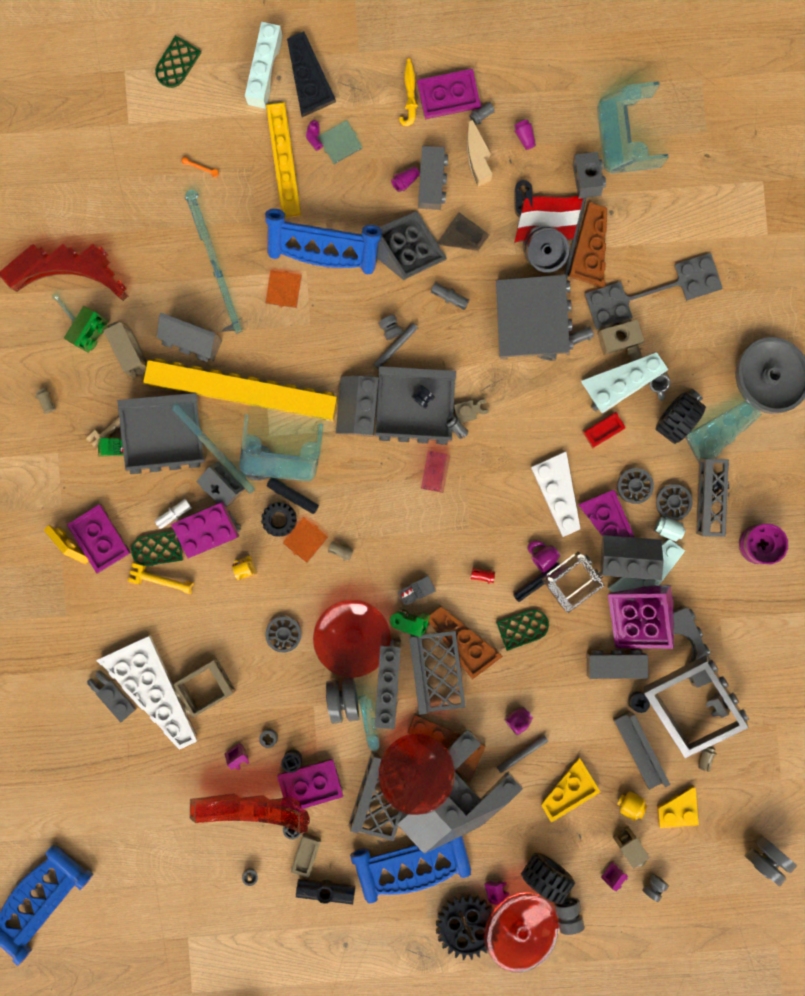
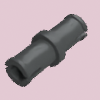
(449, 296)

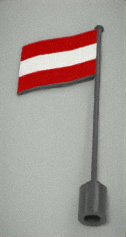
(559, 213)

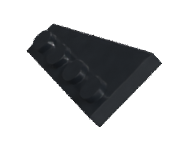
(309, 78)

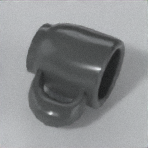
(660, 385)

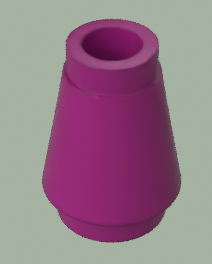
(525, 134)
(405, 178)

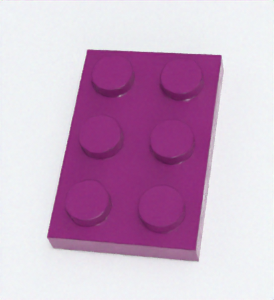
(448, 94)
(205, 530)
(98, 538)
(312, 784)

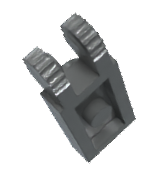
(112, 697)

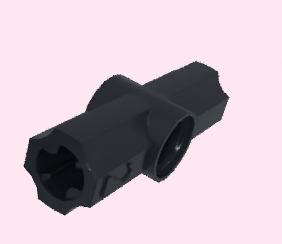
(312, 890)

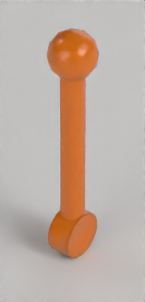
(214, 172)

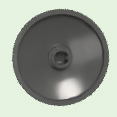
(771, 375)

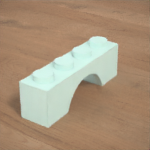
(259, 79)

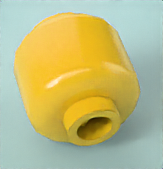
(632, 806)

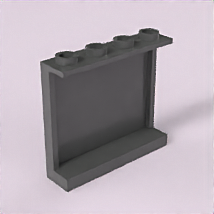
(533, 316)
(404, 418)
(156, 435)
(387, 685)

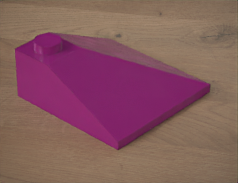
(643, 617)

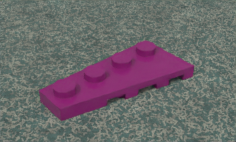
(607, 515)

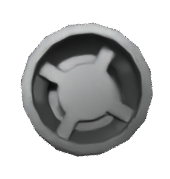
(569, 920)

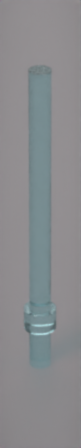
(239, 476)

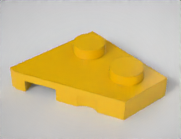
(65, 544)
(679, 811)

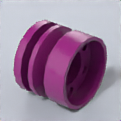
(774, 542)

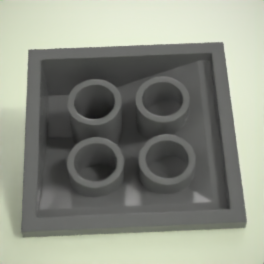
(408, 246)

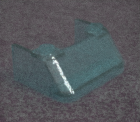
(617, 148)
(279, 466)

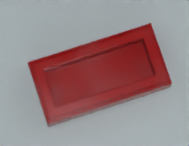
(604, 430)

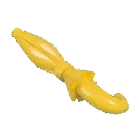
(411, 104)

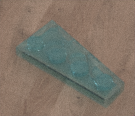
(717, 433)

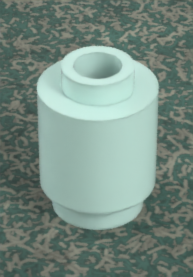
(670, 528)

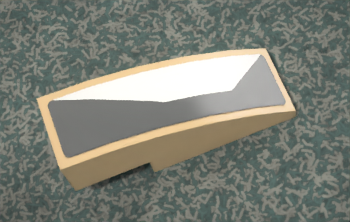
(478, 156)

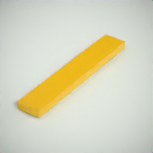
(283, 159)

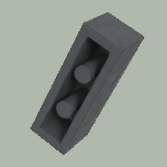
(432, 178)
(617, 664)

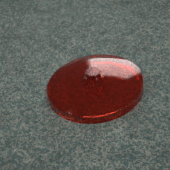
(350, 638)
(416, 774)
(521, 932)

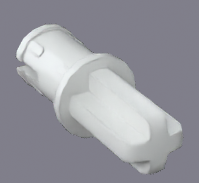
(173, 513)

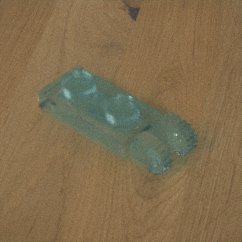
(369, 724)

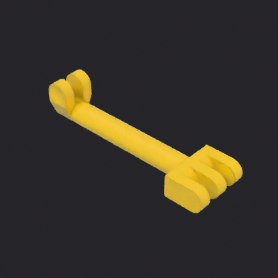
(141, 574)

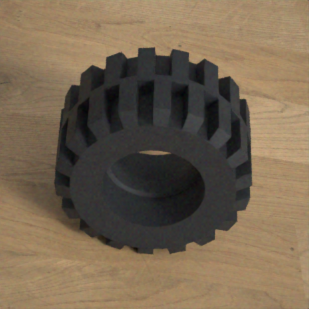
(680, 417)
(547, 878)

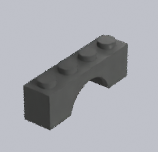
(685, 625)

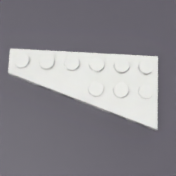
(147, 682)

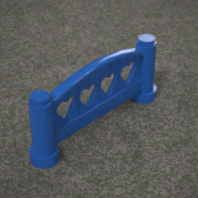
(364, 244)
(370, 868)
(68, 873)

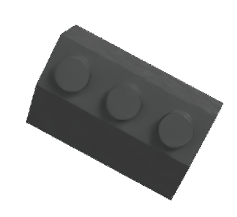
(187, 338)
(357, 405)
(631, 557)

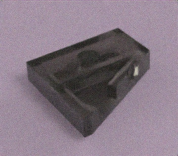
(463, 234)

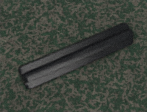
(292, 495)
(532, 586)

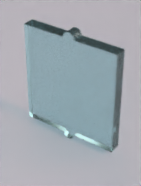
(340, 142)

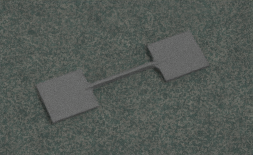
(695, 278)

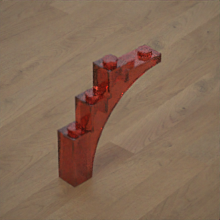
(38, 264)
(231, 807)

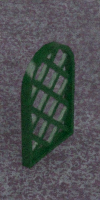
(190, 64)
(180, 558)
(528, 627)

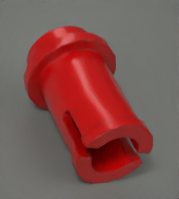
(483, 575)

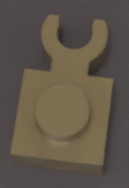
(467, 411)

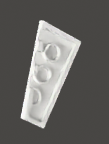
(556, 486)

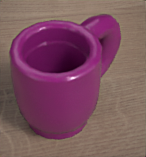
(545, 557)
(519, 720)

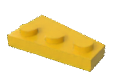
(570, 792)

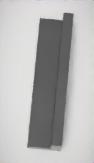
(705, 497)
(641, 750)

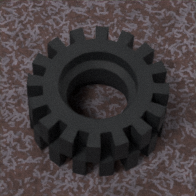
(267, 519)

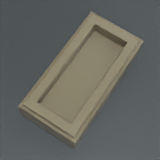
(305, 855)

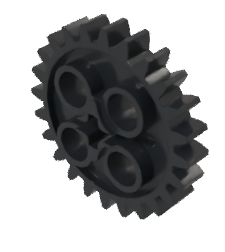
(450, 932)

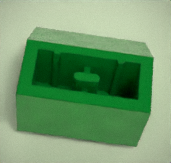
(86, 329)

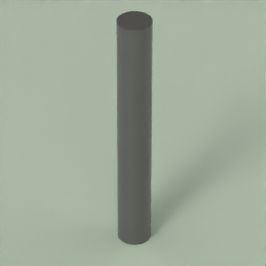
(396, 345)
(522, 754)

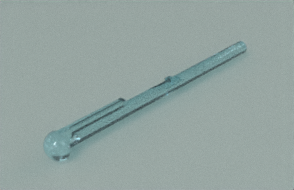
(191, 196)

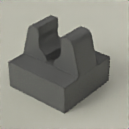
(721, 707)

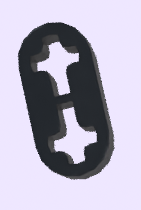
(518, 195)

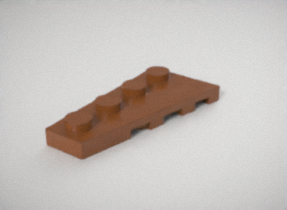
(589, 254)
(473, 651)
(446, 737)

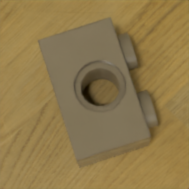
(630, 330)
(631, 847)

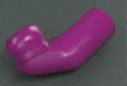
(312, 135)

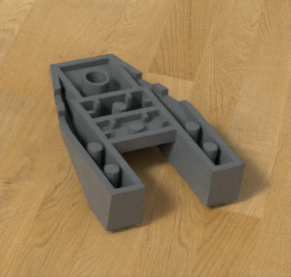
(463, 808)

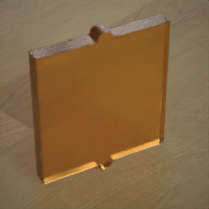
(283, 289)
(305, 540)

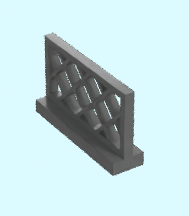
(421, 677)
(363, 801)

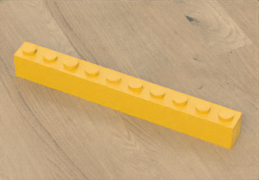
(240, 390)

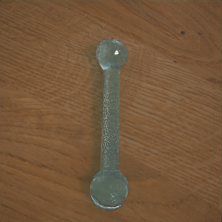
(56, 297)

